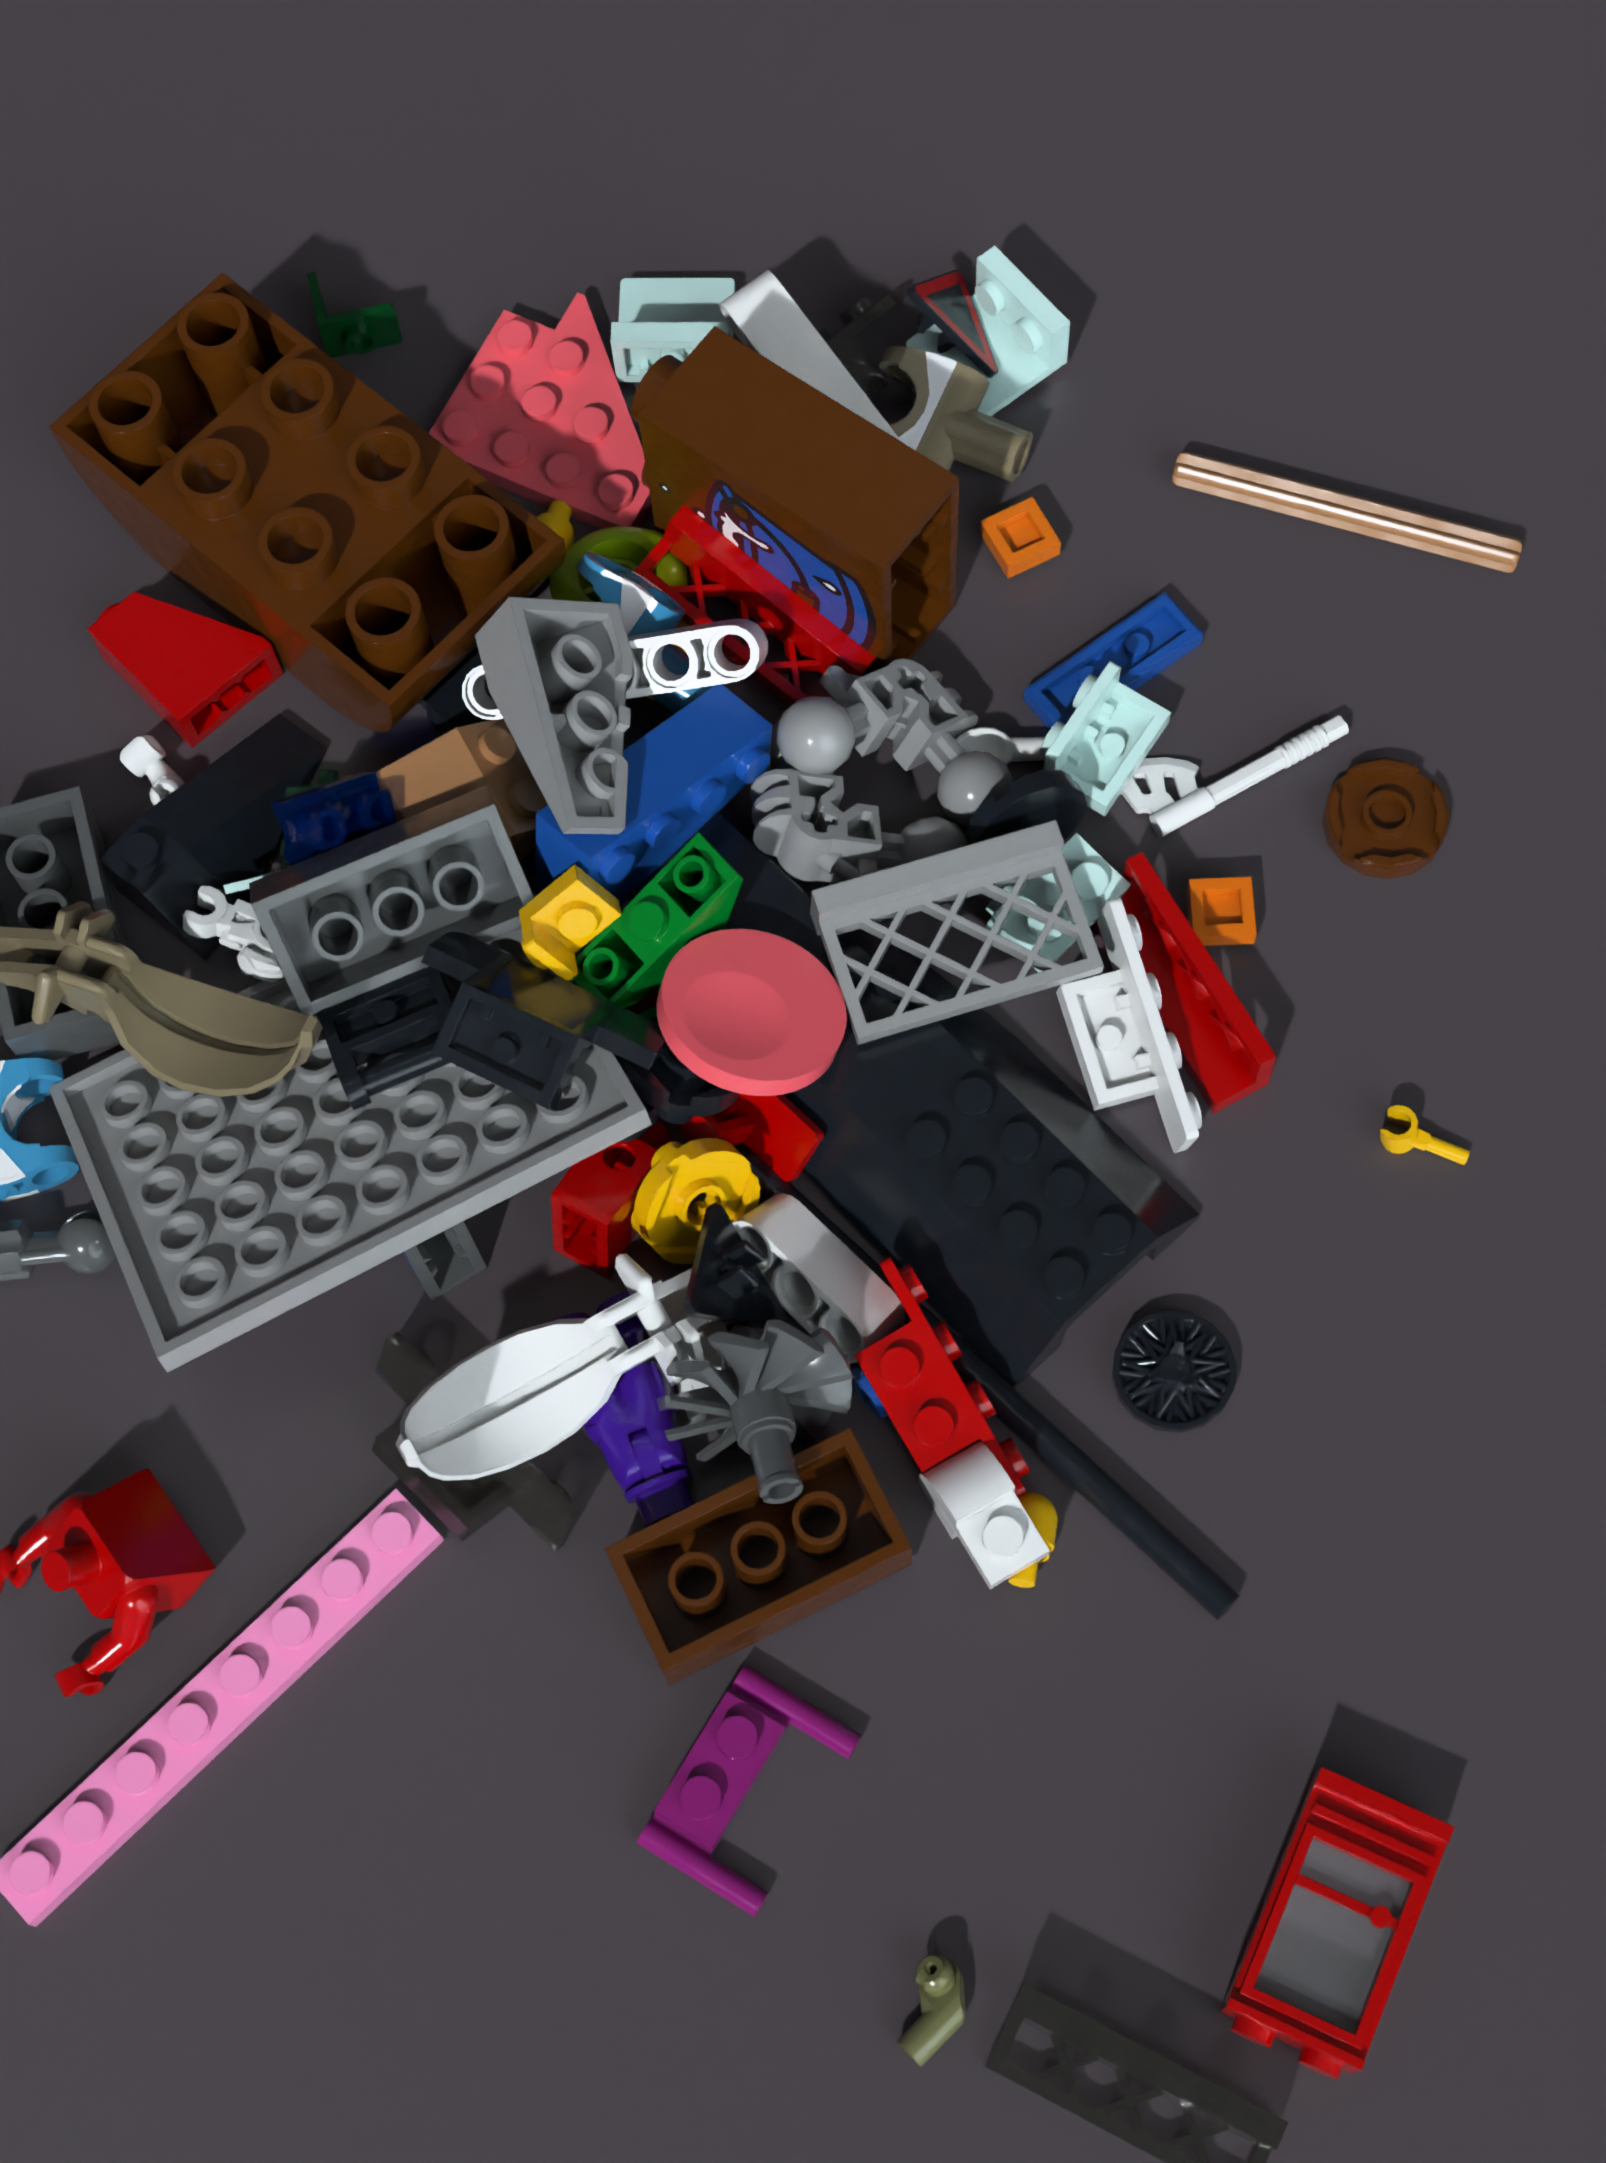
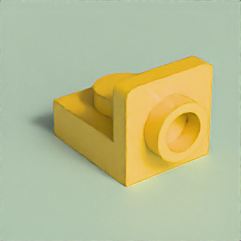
(565, 920)

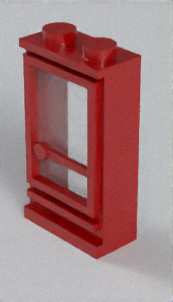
(1335, 1924)

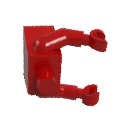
(125, 1560)

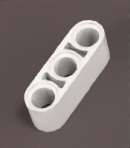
(820, 1276)

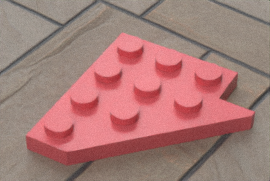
(549, 419)

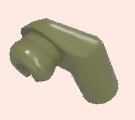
(941, 2008)

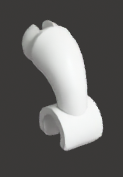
(144, 757)

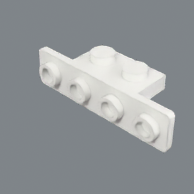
(1122, 1036)

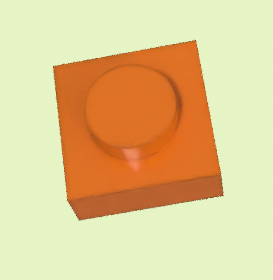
(1020, 537)
(1222, 910)

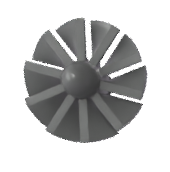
(764, 1396)

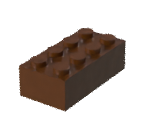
(752, 1567)

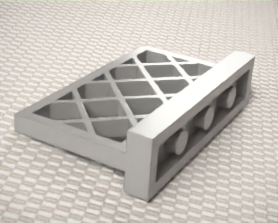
(942, 880)

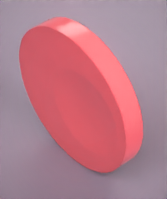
(751, 1012)

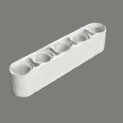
(776, 328)
(650, 675)

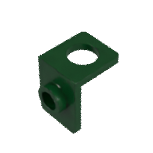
(354, 330)

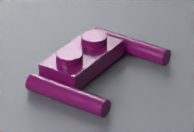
(722, 1773)

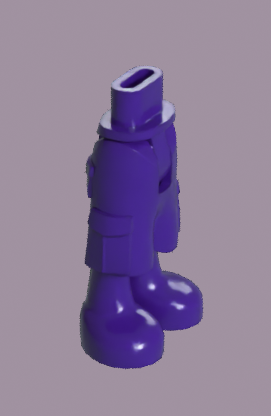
(633, 1433)

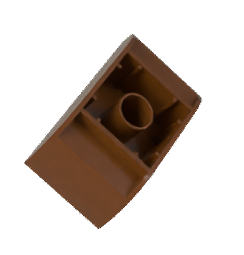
(303, 504)

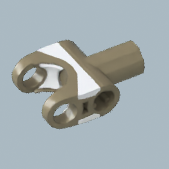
(947, 418)

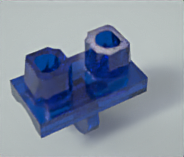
(332, 815)

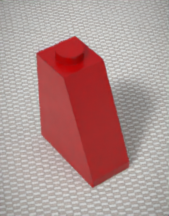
(184, 663)

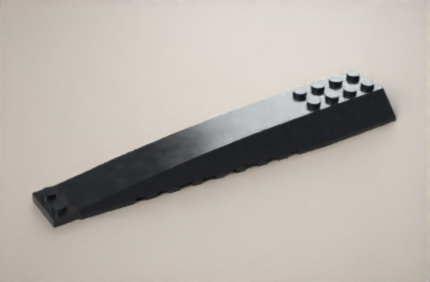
(947, 1135)

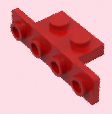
(763, 1123)
(925, 1392)

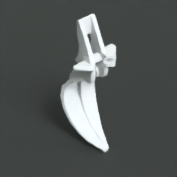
(540, 1383)

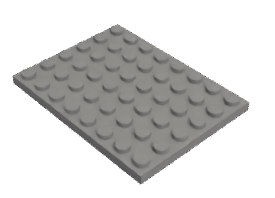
(289, 1191)

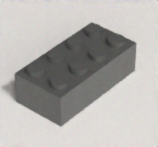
(47, 864)
(381, 899)

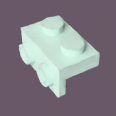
(1104, 737)
(1095, 884)

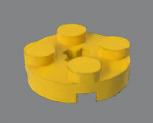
(676, 1179)

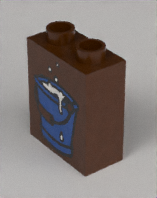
(804, 491)

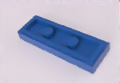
(1139, 645)

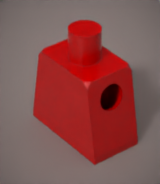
(597, 1200)

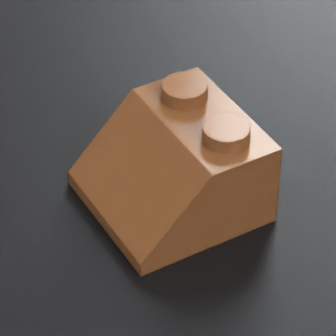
(462, 763)

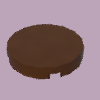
(1385, 818)

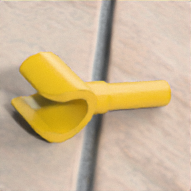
(1417, 1138)

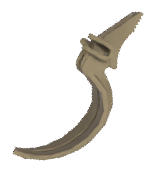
(169, 1023)

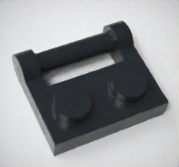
(382, 1024)

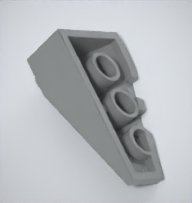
(562, 693)

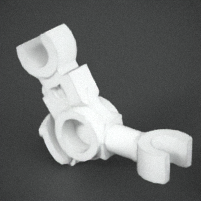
(237, 929)

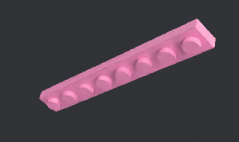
(214, 1708)

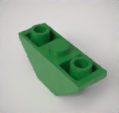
(677, 906)

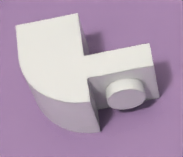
(982, 1510)

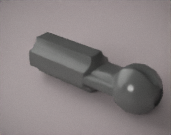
(78, 1244)

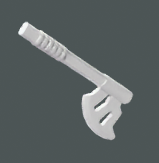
(1194, 802)

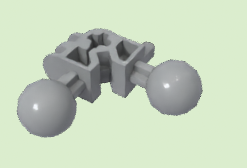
(900, 705)
(835, 842)

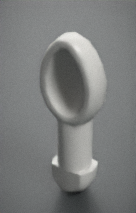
(1001, 745)

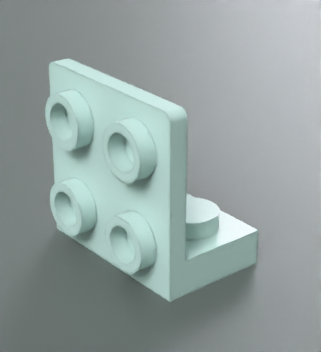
(664, 319)
(1020, 325)

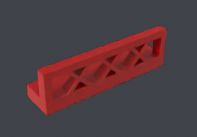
(758, 595)
(1213, 1029)

